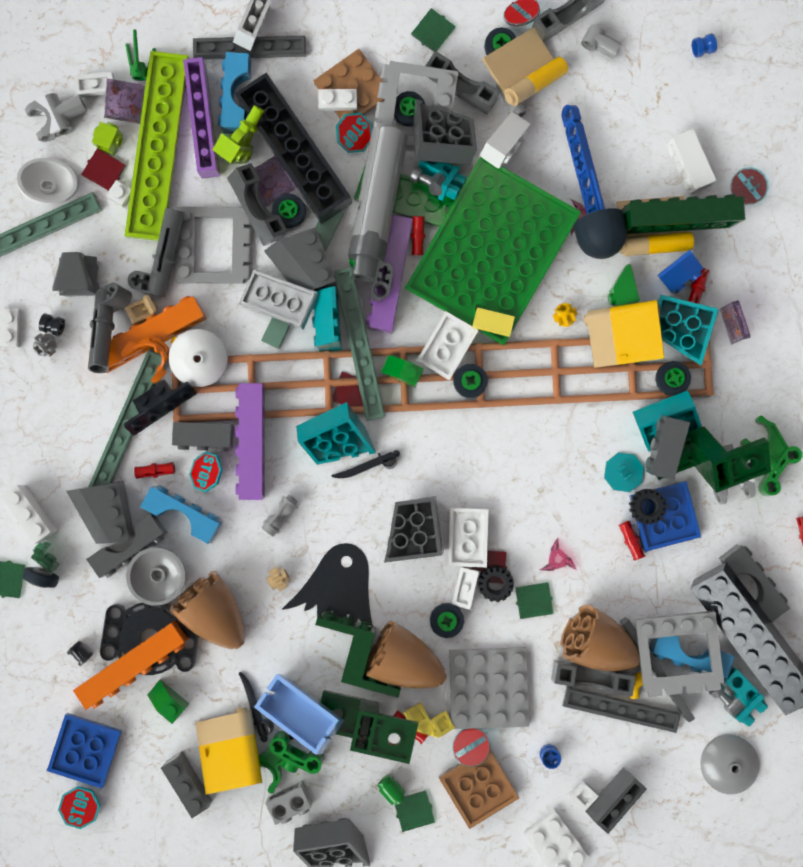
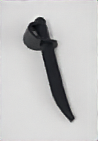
(370, 464)
(256, 714)

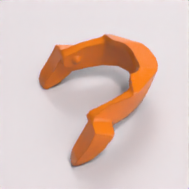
(159, 347)

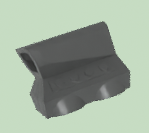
(76, 275)

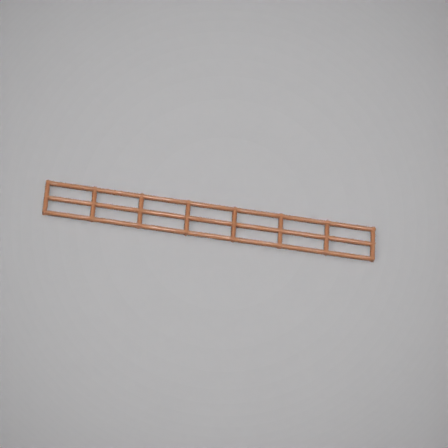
(555, 372)

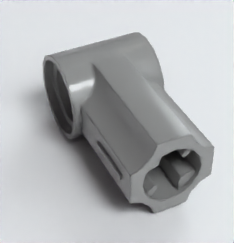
(597, 40)

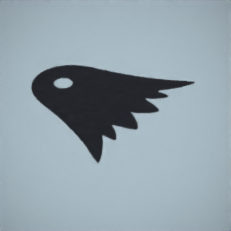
(338, 587)

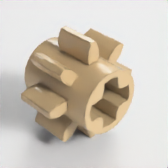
(278, 578)

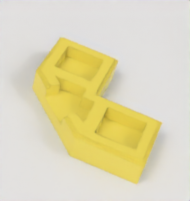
(434, 727)

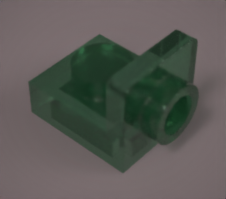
(44, 559)

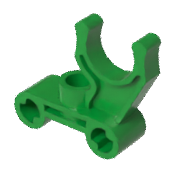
(778, 457)
(289, 758)

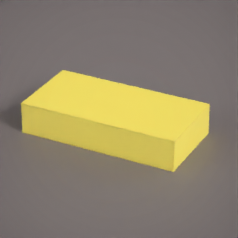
(493, 322)

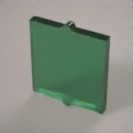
(433, 30)
(11, 579)
(534, 600)
(414, 811)

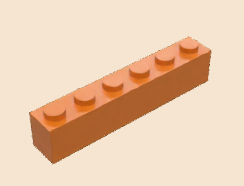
(163, 326)
(131, 664)

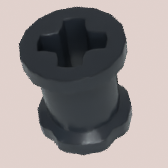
(79, 653)

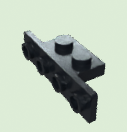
(156, 404)

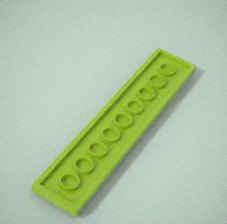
(156, 145)

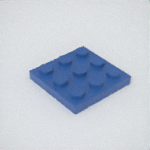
(678, 522)
(84, 750)

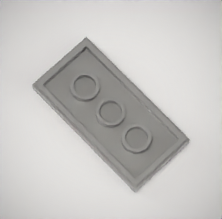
(279, 299)

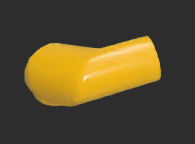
(638, 683)

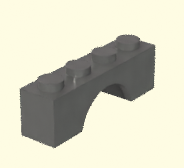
(555, 20)
(477, 94)
(246, 184)
(146, 532)
(768, 598)
(576, 675)

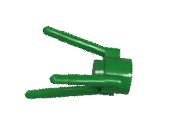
(138, 70)

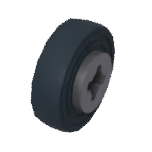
(40, 577)

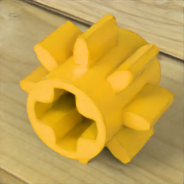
(565, 314)

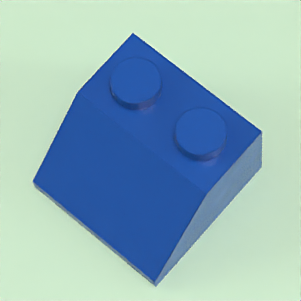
(680, 272)

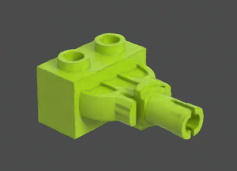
(236, 146)

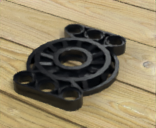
(132, 627)

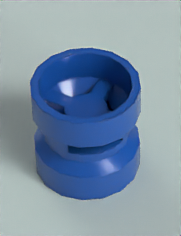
(704, 45)
(551, 760)

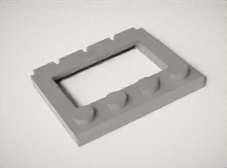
(444, 92)
(240, 254)
(675, 626)

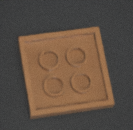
(357, 74)
(479, 790)

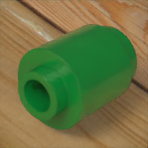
(391, 790)

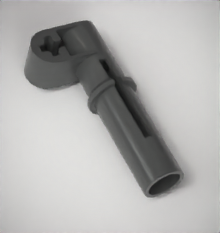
(163, 256)
(107, 301)

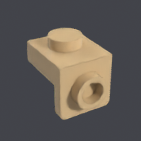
(141, 310)

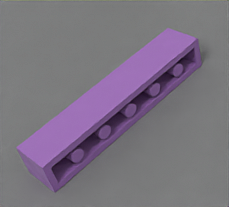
(201, 117)
(384, 312)
(251, 441)

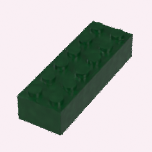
(683, 214)

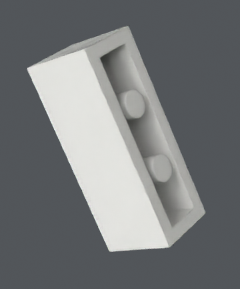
(251, 23)
(505, 140)
(691, 162)
(29, 513)

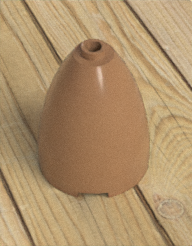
(211, 612)
(598, 642)
(404, 660)

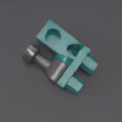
(440, 177)
(743, 700)

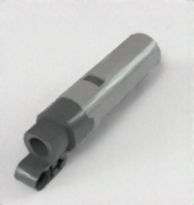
(376, 207)

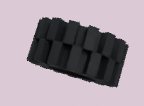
(639, 515)
(500, 594)

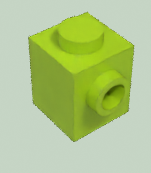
(107, 137)

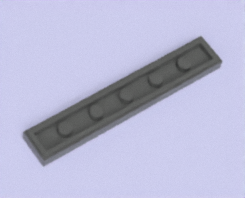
(262, 48)
(658, 671)
(621, 709)

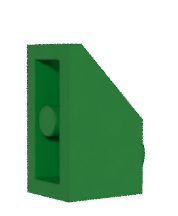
(624, 289)
(402, 370)
(167, 701)

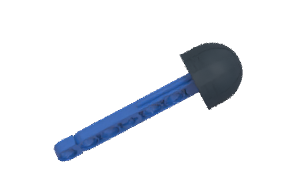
(601, 230)

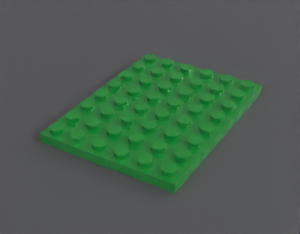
(492, 246)

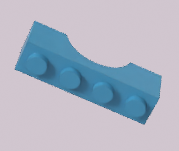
(236, 71)
(203, 525)
(670, 648)

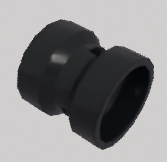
(50, 324)

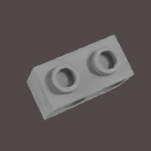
(286, 799)

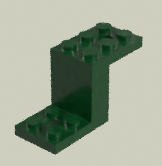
(721, 467)
(359, 651)
(371, 729)

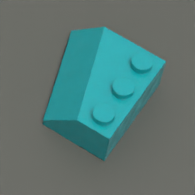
(327, 320)
(687, 326)
(678, 406)
(334, 435)

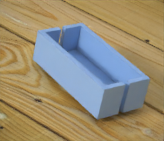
(299, 714)

